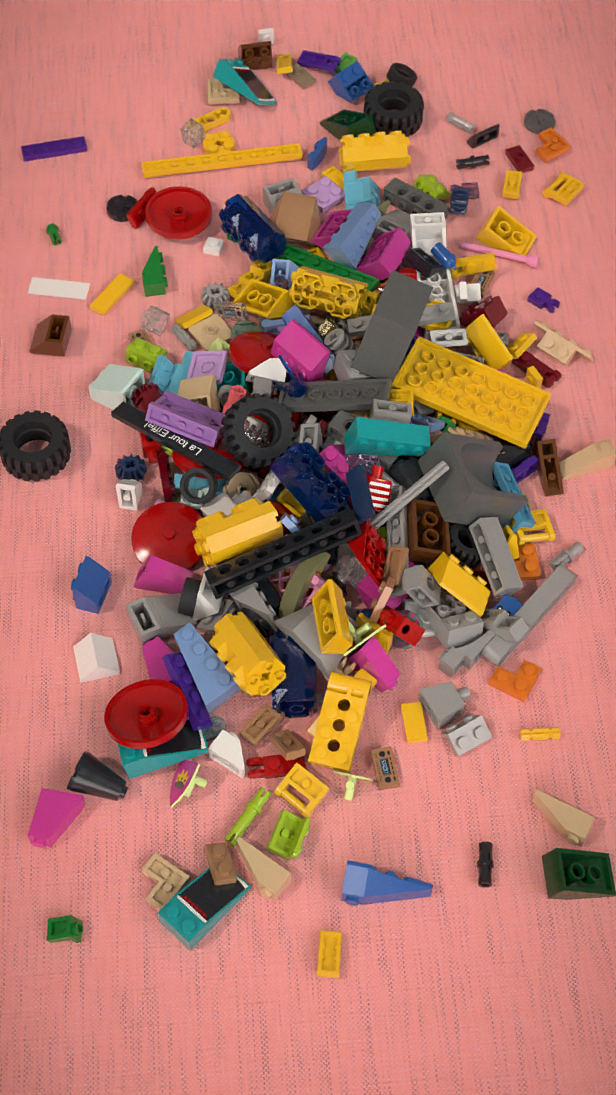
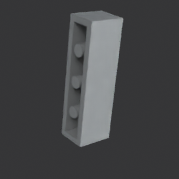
(496, 556)

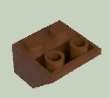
(256, 55)
(52, 336)

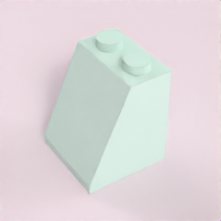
(116, 385)

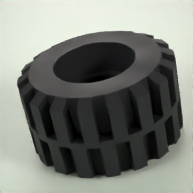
(463, 545)

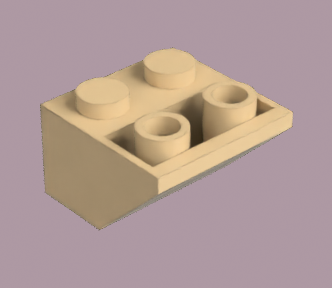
(201, 390)

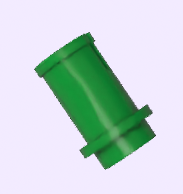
(53, 231)

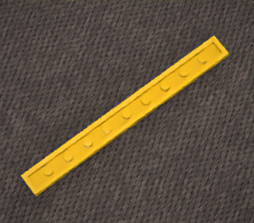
(221, 160)

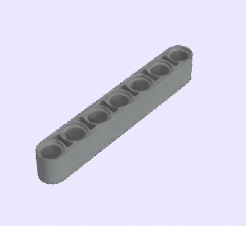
(532, 612)

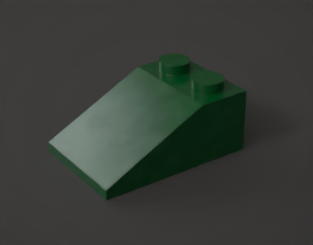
(349, 123)
(578, 874)

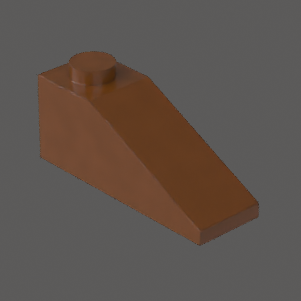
(548, 467)

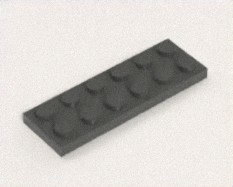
(338, 395)

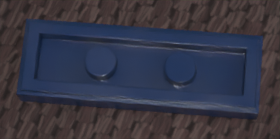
(360, 493)

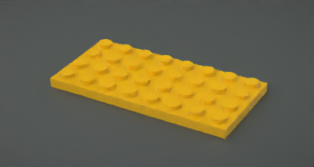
(472, 392)

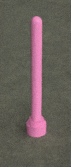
(531, 260)

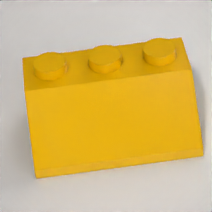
(265, 299)
(488, 344)
(460, 582)
(331, 619)

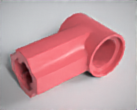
(236, 393)

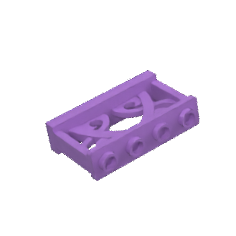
(186, 418)

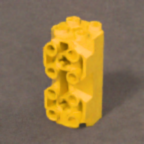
(374, 152)
(328, 292)
(227, 536)
(247, 654)

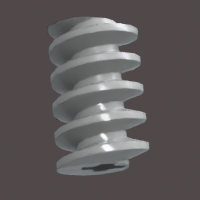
(339, 340)

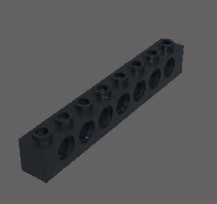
(283, 553)

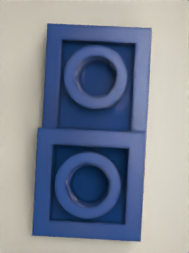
(318, 154)

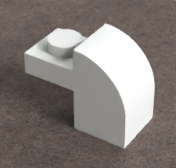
(467, 293)

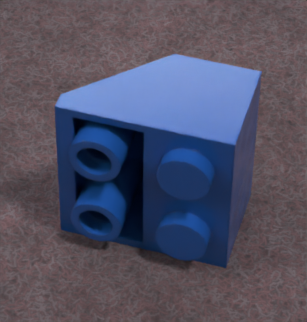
(351, 82)
(90, 586)

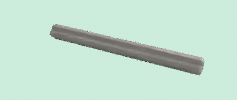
(409, 494)

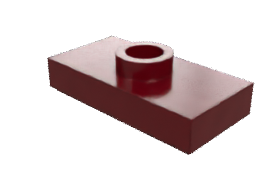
(519, 159)

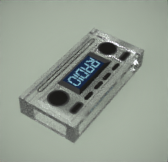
(231, 311)

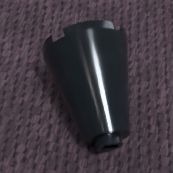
(407, 474)
(96, 779)

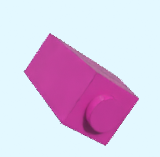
(161, 576)
(153, 653)
(377, 663)
(53, 816)

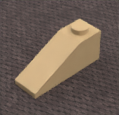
(588, 460)
(566, 819)
(267, 874)

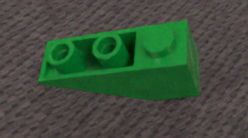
(152, 275)

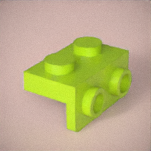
(430, 186)
(143, 354)
(288, 835)

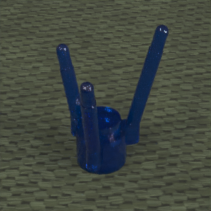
(296, 386)

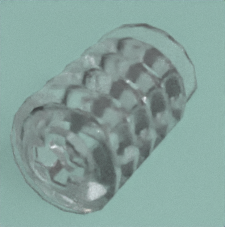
(256, 436)

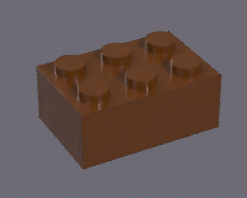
(426, 532)

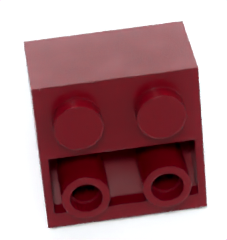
(491, 307)

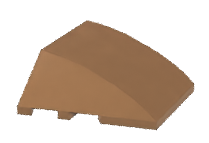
(297, 217)

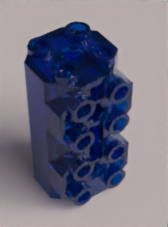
(252, 227)
(315, 490)
(298, 691)

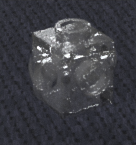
(192, 133)
(154, 320)
(349, 570)

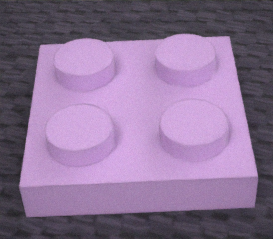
(327, 193)
(208, 363)

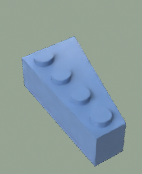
(354, 234)
(208, 671)

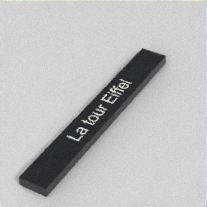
(182, 445)

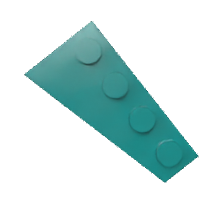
(386, 438)

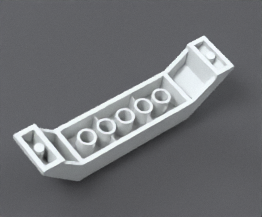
(425, 232)

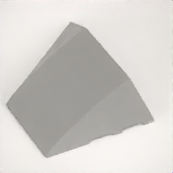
(303, 630)

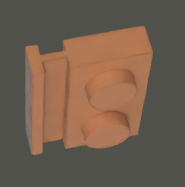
(377, 605)

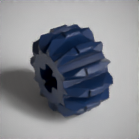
(459, 200)
(130, 468)

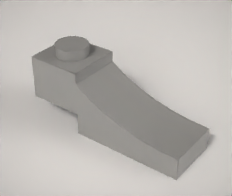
(508, 627)
(467, 655)

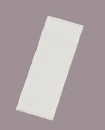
(58, 288)

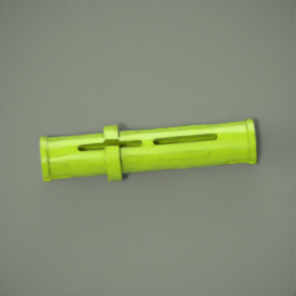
(253, 809)

